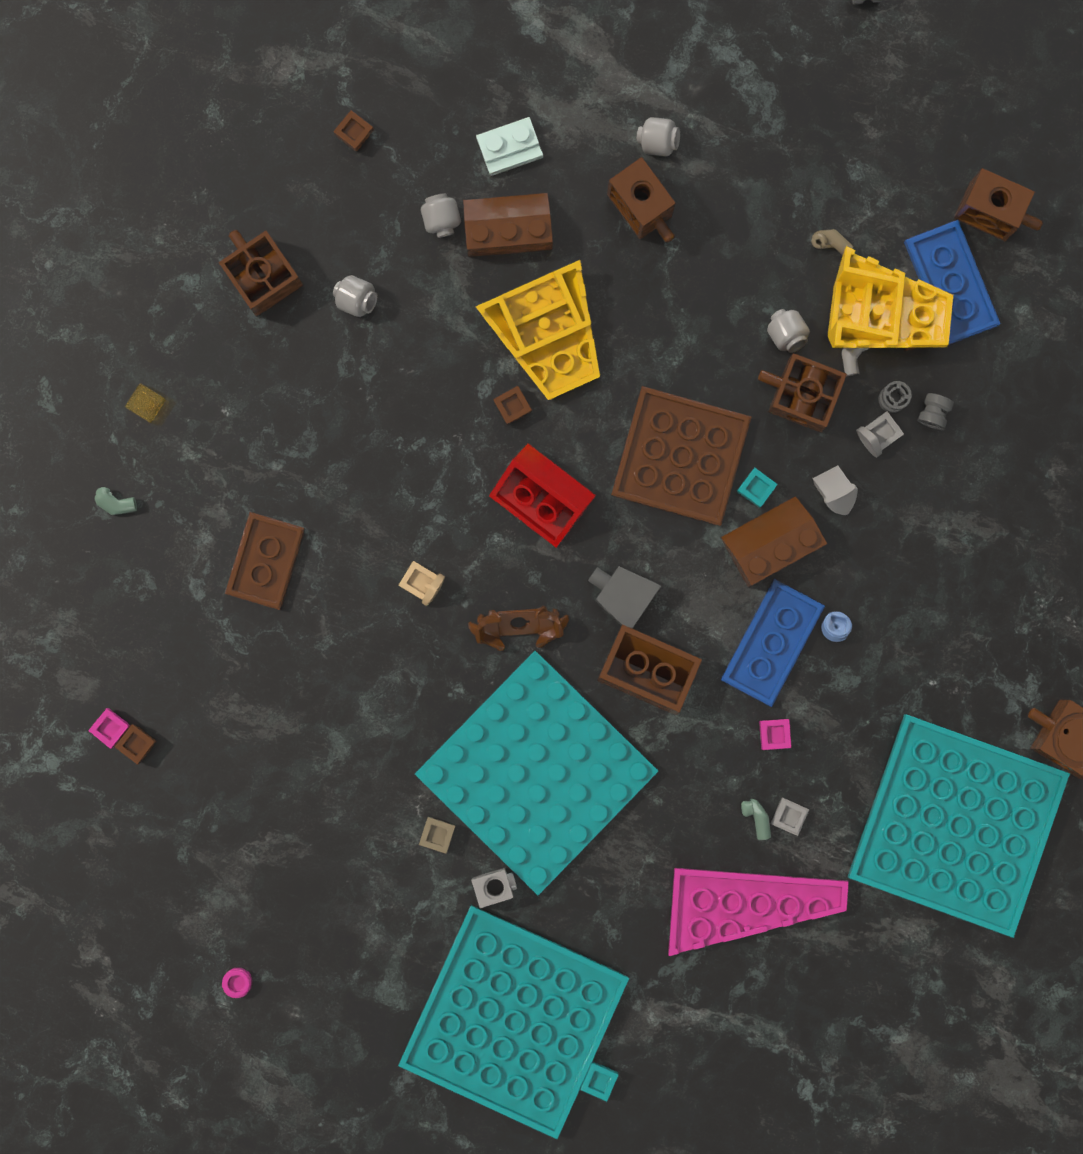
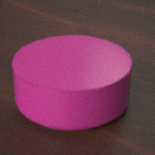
(237, 982)

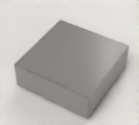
(789, 816)

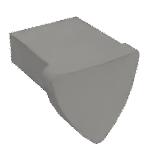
(879, 434)
(836, 490)

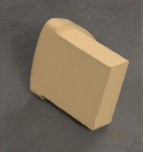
(422, 583)

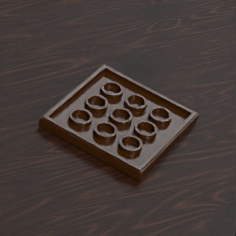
(681, 456)

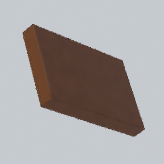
(265, 561)

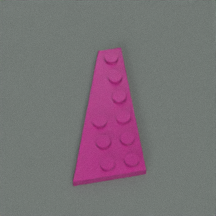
(733, 905)

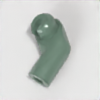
(113, 506)
(760, 816)

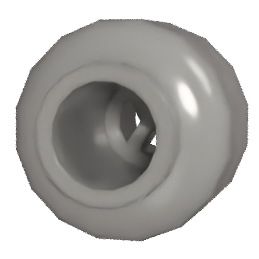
(658, 136)
(440, 215)
(355, 296)
(788, 330)

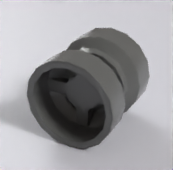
(891, 400)
(935, 411)

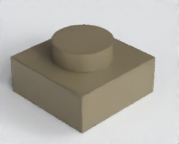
(437, 835)

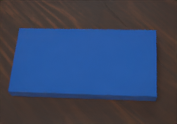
(946, 262)
(772, 643)

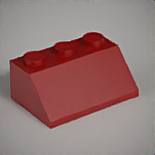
(542, 495)

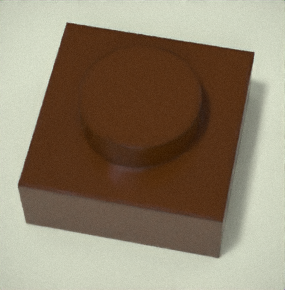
(353, 130)
(512, 405)
(135, 744)

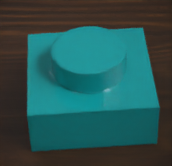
(757, 487)
(599, 1081)

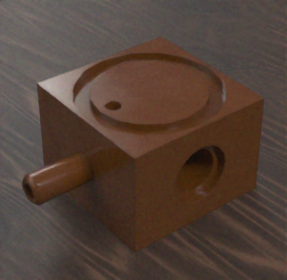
(996, 205)
(646, 215)
(259, 271)
(805, 392)
(1061, 736)

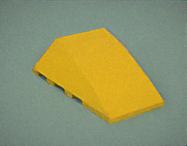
(885, 308)
(548, 329)

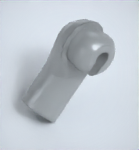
(850, 362)

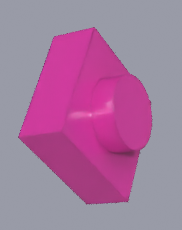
(109, 728)
(775, 734)

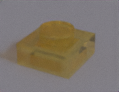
(145, 403)

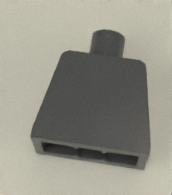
(623, 594)

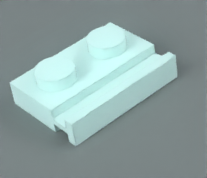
(509, 146)

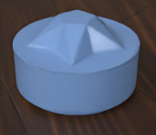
(836, 626)

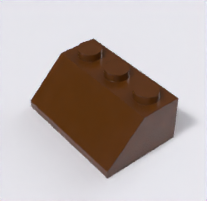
(507, 224)
(773, 541)
(649, 670)

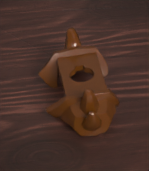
(498, 624)

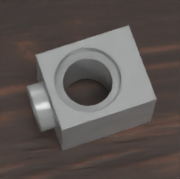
(482, 893)

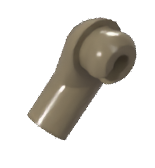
(830, 239)

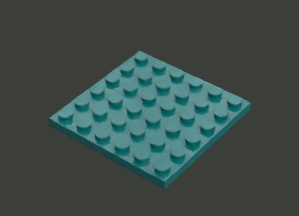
(536, 772)
(958, 825)
(514, 1021)

